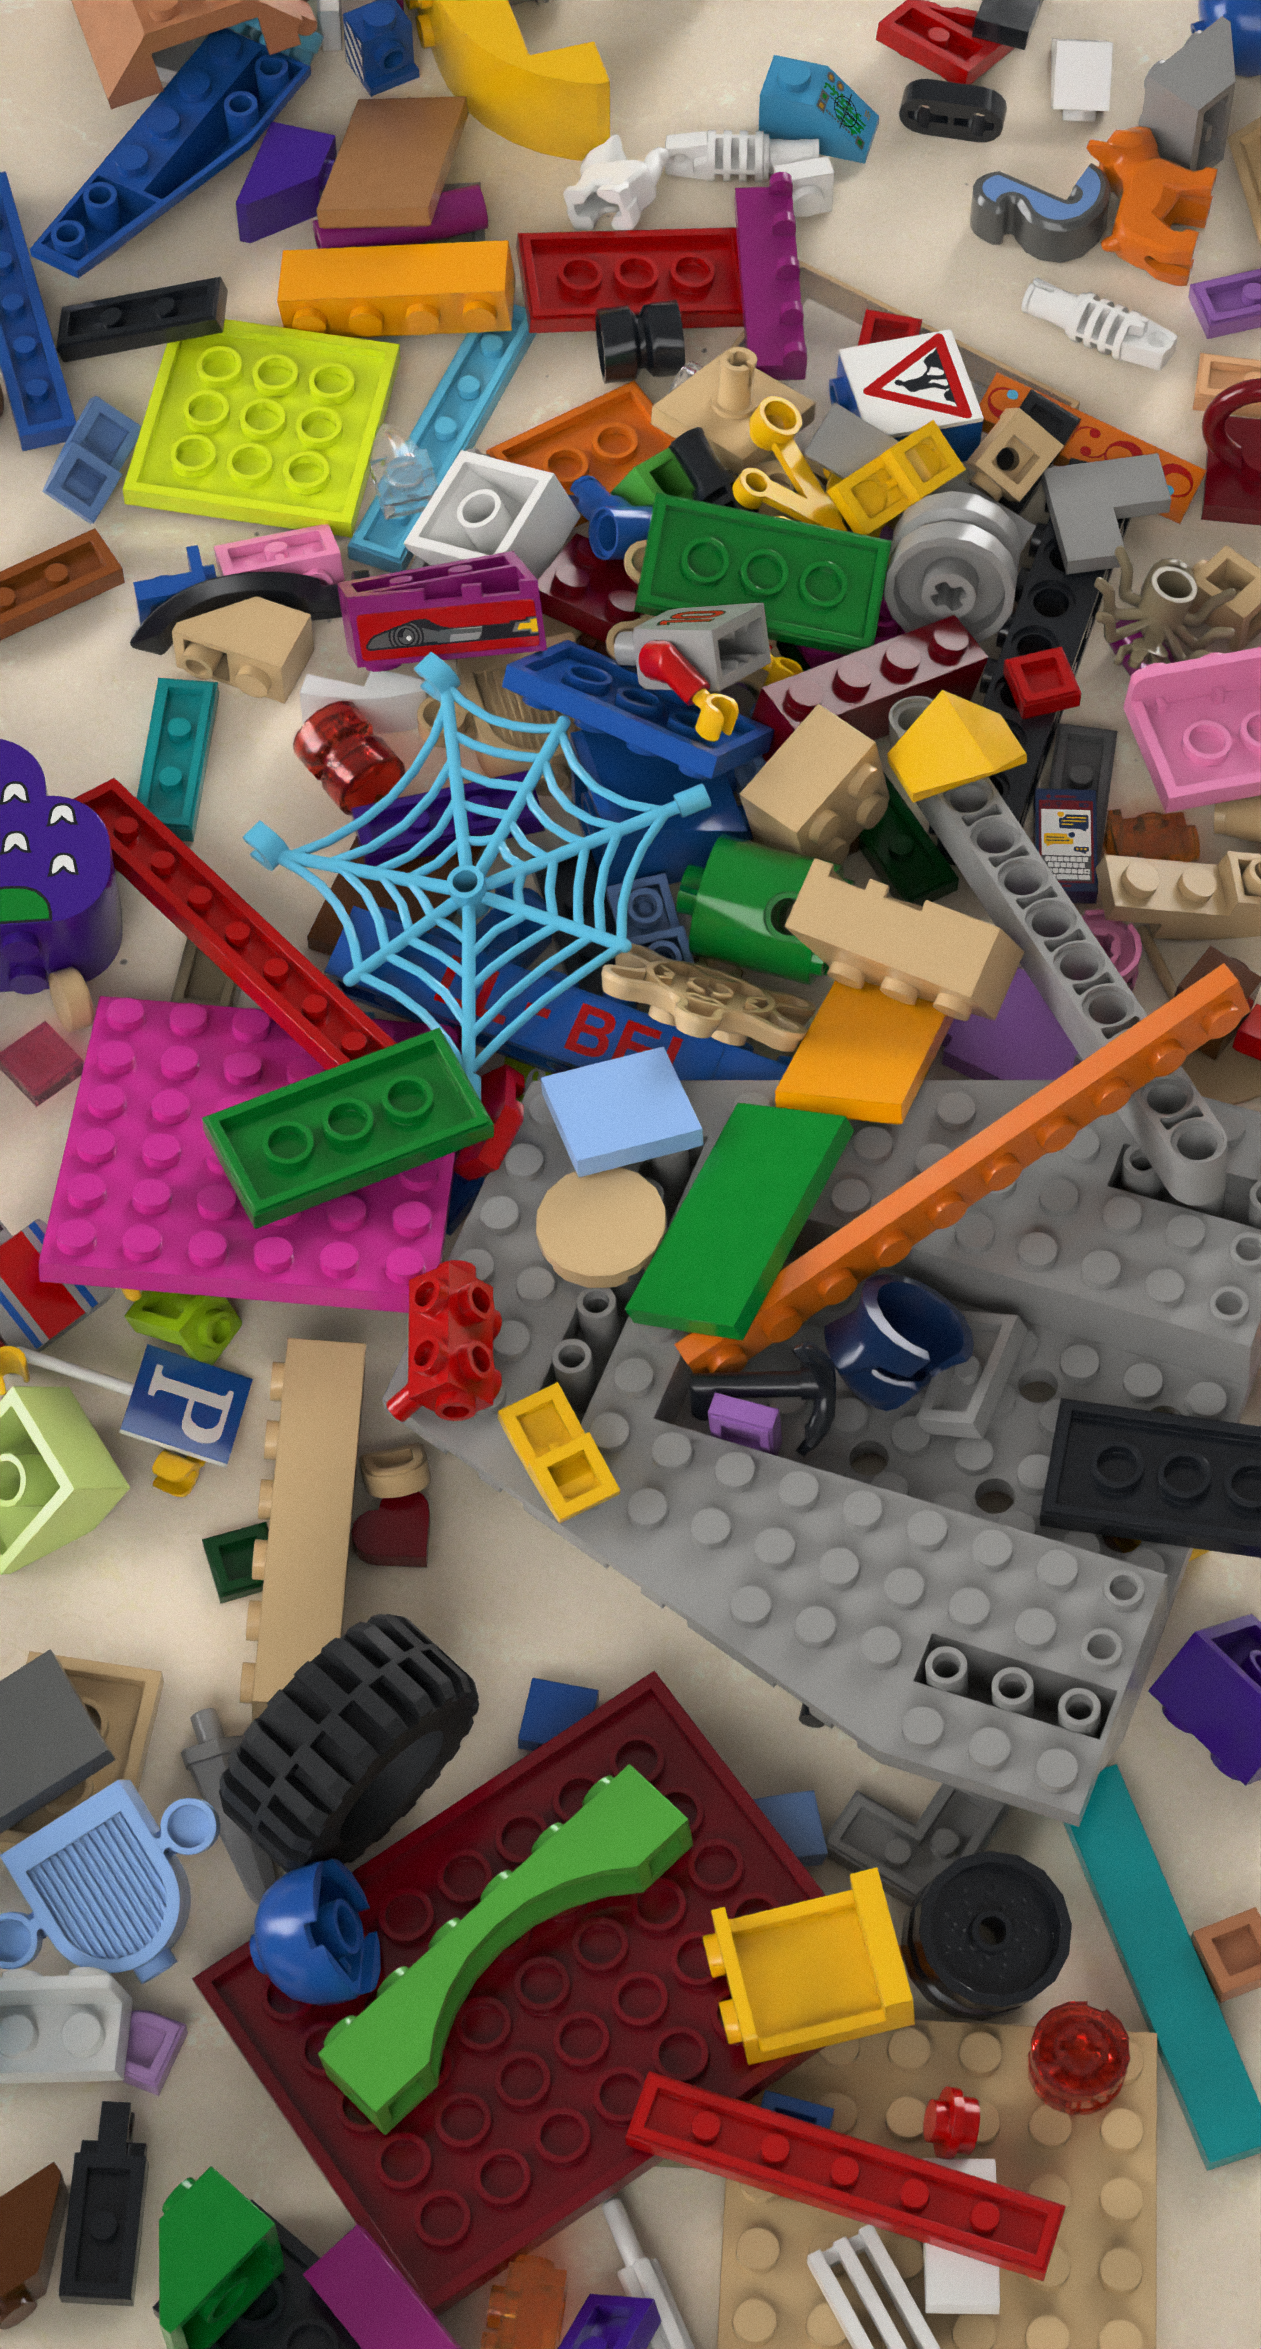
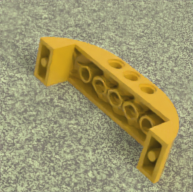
(540, 101)

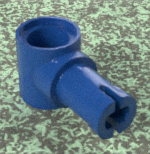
(612, 518)

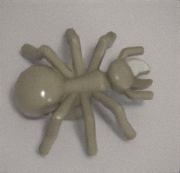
(1160, 612)

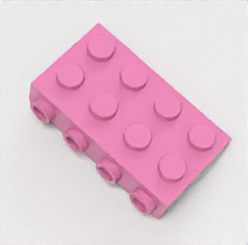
(1199, 727)

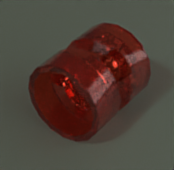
(347, 756)

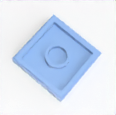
(621, 1111)

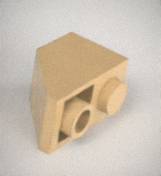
(247, 646)

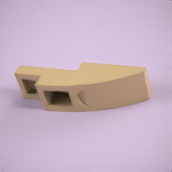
(1184, 897)

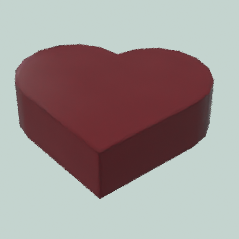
(394, 1533)

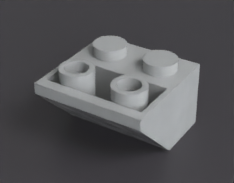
(1192, 98)

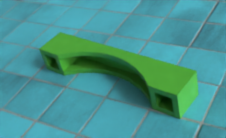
(608, 1848)

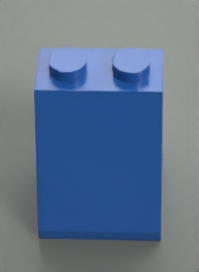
(652, 782)

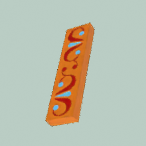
(1098, 442)

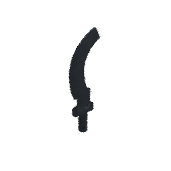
(287, 589)

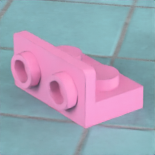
(299, 551)

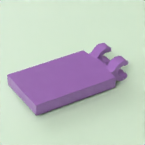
(1018, 1045)

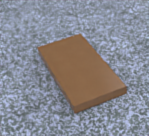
(393, 163)

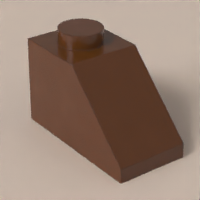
(28, 2241)

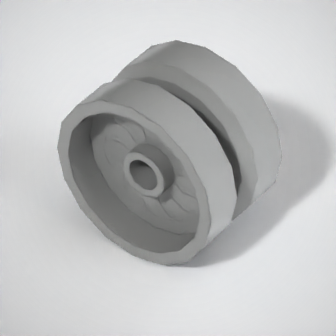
(953, 559)

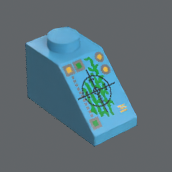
(815, 103)

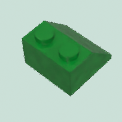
(212, 2260)

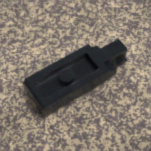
(105, 2213)

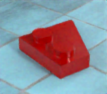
(940, 40)

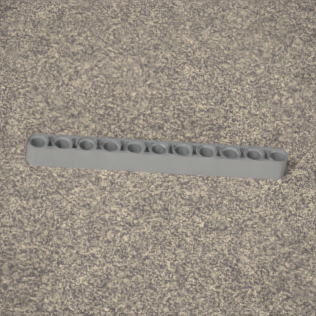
(1071, 971)

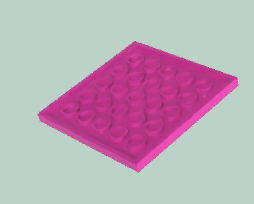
(153, 1207)

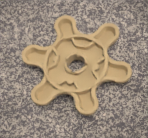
(708, 999)

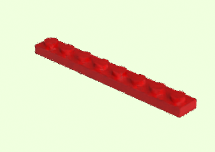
(233, 932)

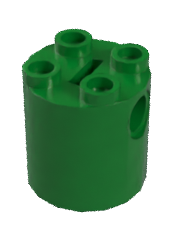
(743, 905)

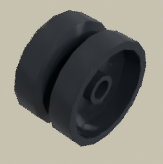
(951, 1959)

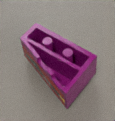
(444, 609)

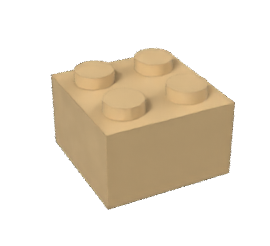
(817, 790)

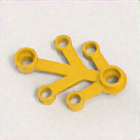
(773, 430)

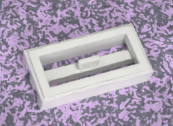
(846, 2252)

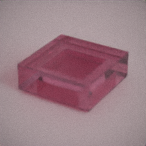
(41, 1063)

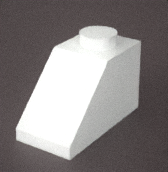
(1080, 77)

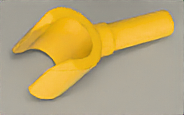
(176, 1473)

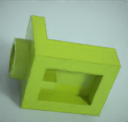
(195, 1322)

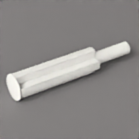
(645, 2279)

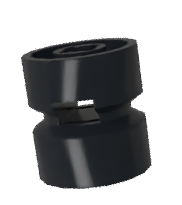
(639, 341)

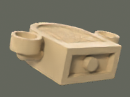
(482, 684)

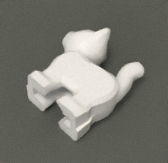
(614, 185)

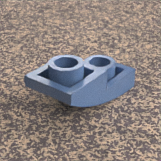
(653, 917)

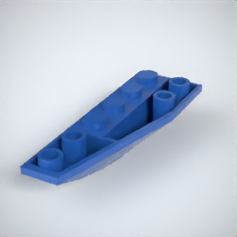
(181, 141)

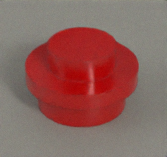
(952, 2123)

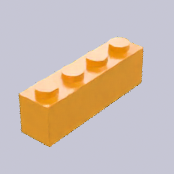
(398, 289)

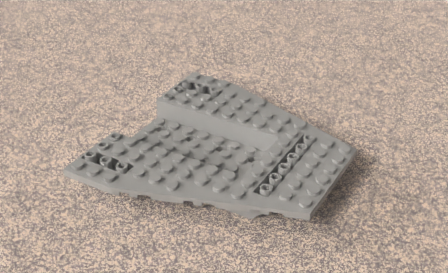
(890, 1596)

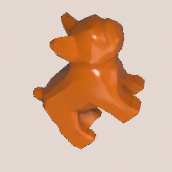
(1153, 198)

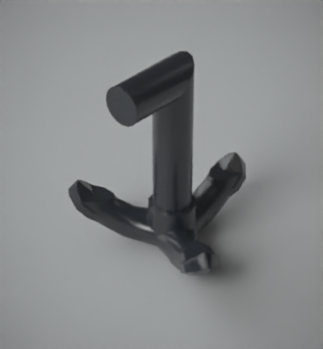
(812, 1382)

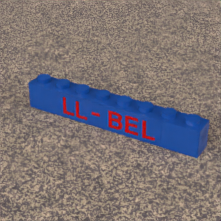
(563, 1035)

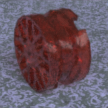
(1078, 2057)

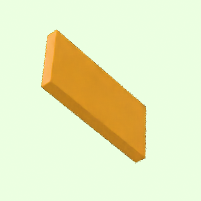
(863, 1056)

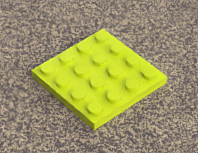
(264, 426)

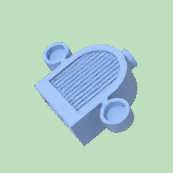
(107, 1883)

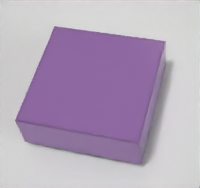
(745, 1423)

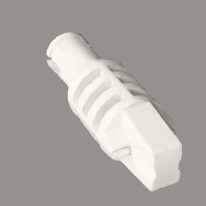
(711, 154)
(1101, 324)

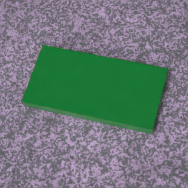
(814, 580)
(347, 1127)
(739, 1220)

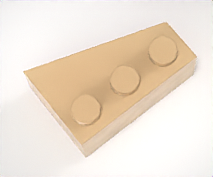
(903, 945)

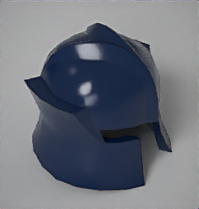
(897, 1340)

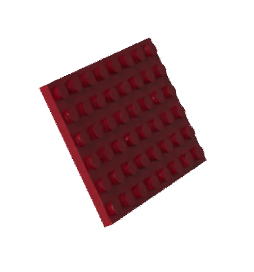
(555, 2027)

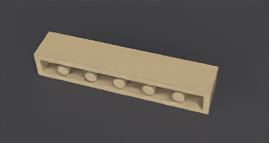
(307, 1511)

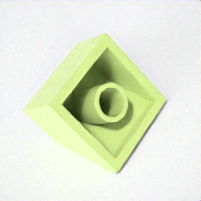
(52, 1474)

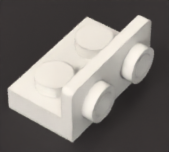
(63, 2026)

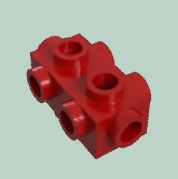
(450, 1345)

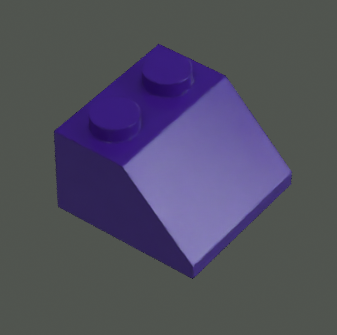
(1216, 1694)

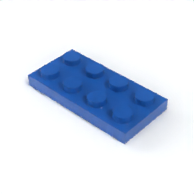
(612, 702)

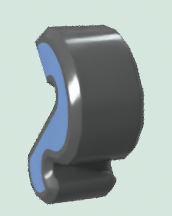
(1040, 220)

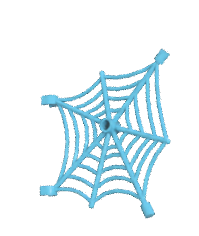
(467, 882)

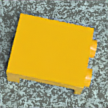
(811, 1972)

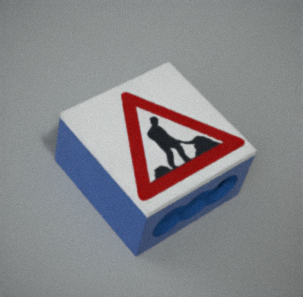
(907, 385)

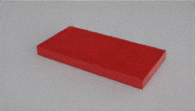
(578, 272)

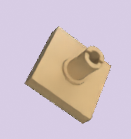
(721, 403)

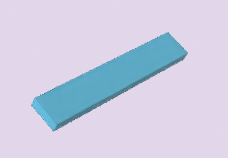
(447, 426)

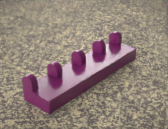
(771, 278)

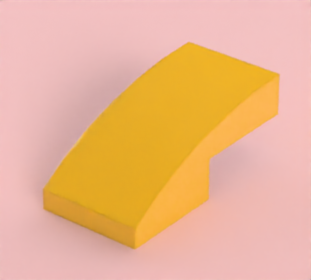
(896, 479)
(558, 1453)

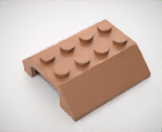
(128, 32)

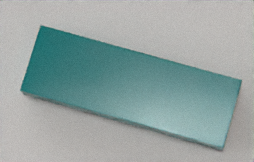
(178, 752)

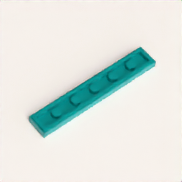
(1166, 1975)

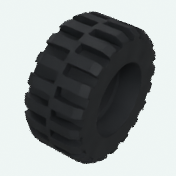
(348, 1744)

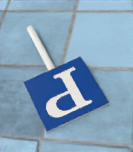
(173, 1401)

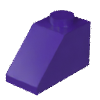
(284, 181)

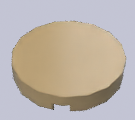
(601, 1227)

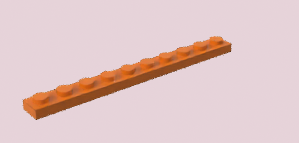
(979, 1166)

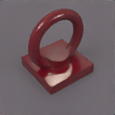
(1232, 457)

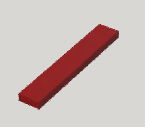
(846, 2175)

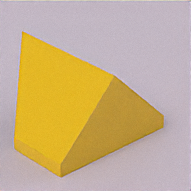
(952, 747)

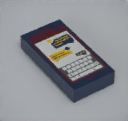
(1068, 839)

